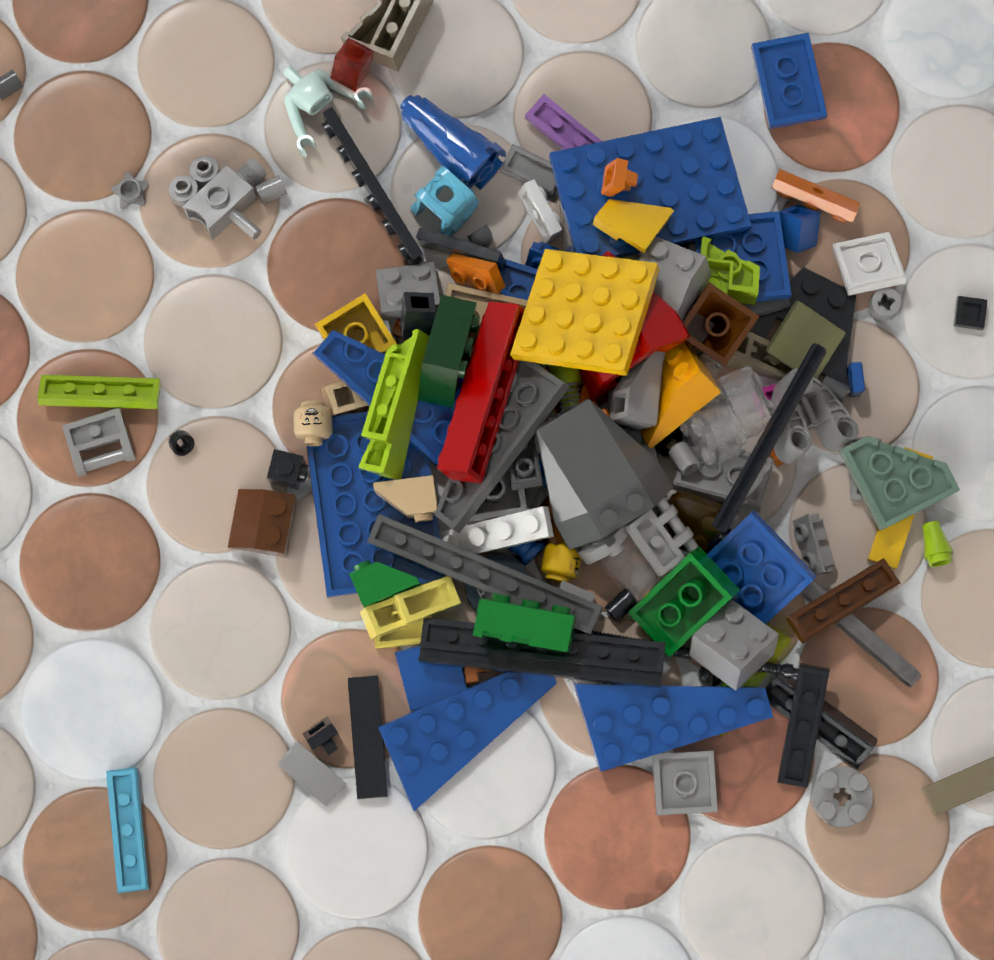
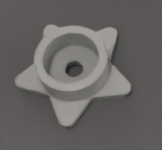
(130, 183)

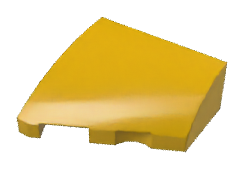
(632, 222)

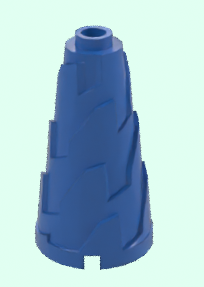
(453, 143)

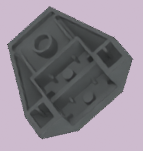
(596, 474)

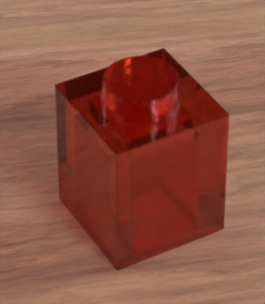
(352, 64)

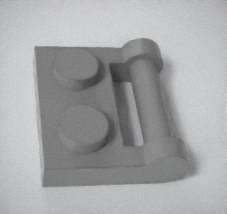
(94, 433)

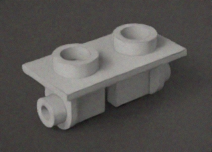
(808, 533)

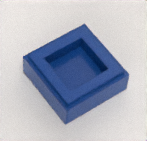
(855, 379)

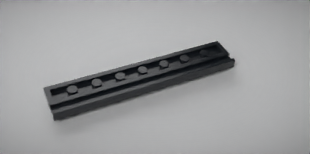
(590, 655)

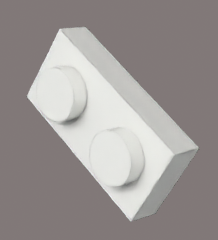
(536, 204)

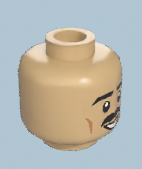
(313, 423)

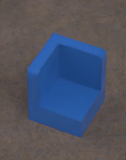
(799, 228)

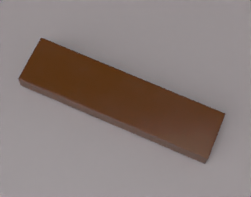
(842, 600)

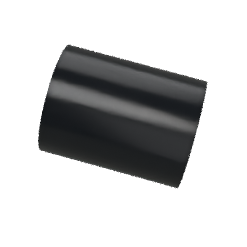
(620, 605)

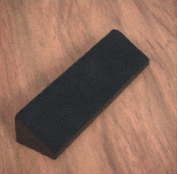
(835, 728)

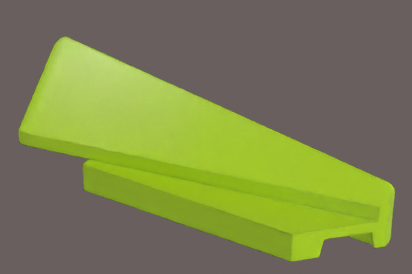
(394, 408)

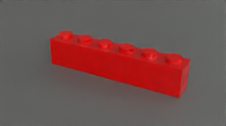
(482, 395)

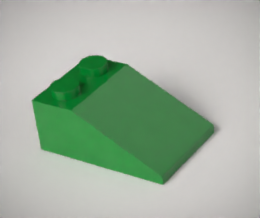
(684, 600)

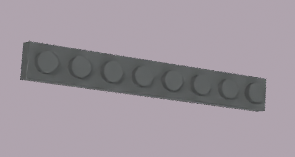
(477, 570)

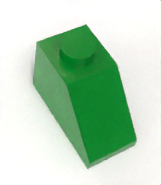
(380, 582)

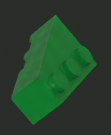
(525, 622)

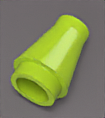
(936, 546)

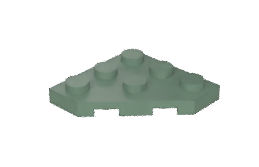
(896, 479)

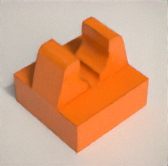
(618, 178)

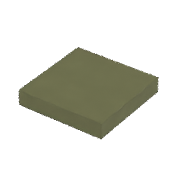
(799, 332)

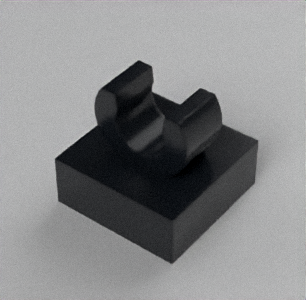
(321, 735)

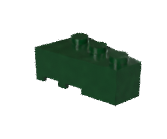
(446, 350)

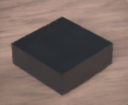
(970, 313)

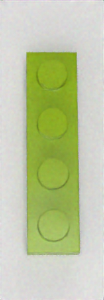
(99, 391)

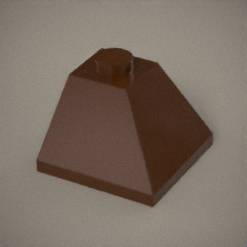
(718, 324)

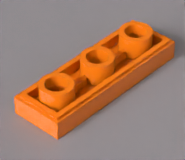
(815, 196)

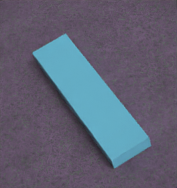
(127, 830)

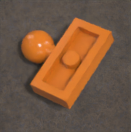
(475, 273)

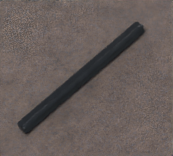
(769, 437)

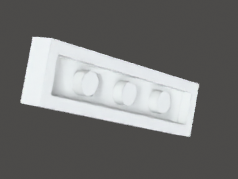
(502, 531)

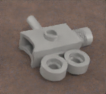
(222, 197)

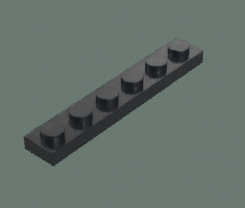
(377, 197)

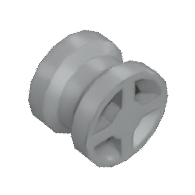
(881, 309)

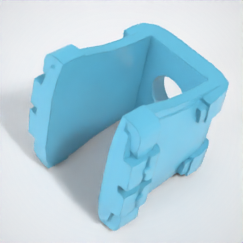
(451, 213)

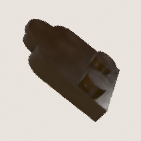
(696, 514)

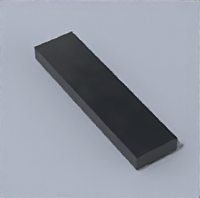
(803, 725)
(366, 737)

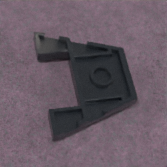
(827, 300)

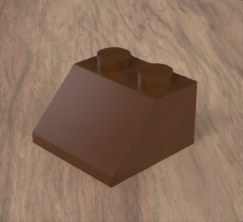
(263, 521)

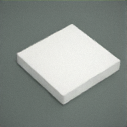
(868, 263)

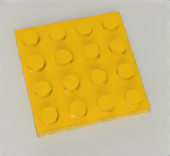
(585, 311)

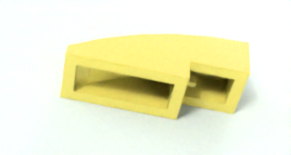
(410, 607)

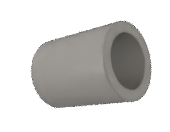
(271, 189)
(684, 458)

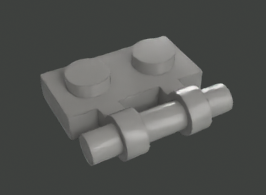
(655, 541)

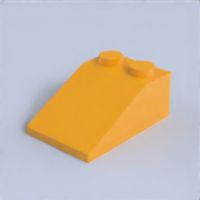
(684, 390)

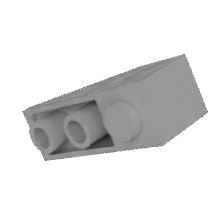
(638, 393)

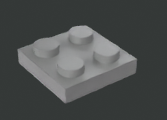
(397, 280)
(684, 783)

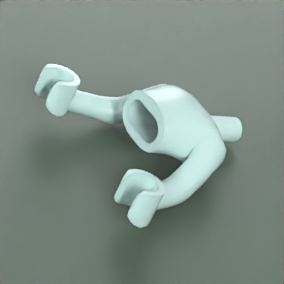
(312, 95)

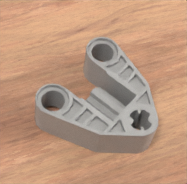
(816, 409)

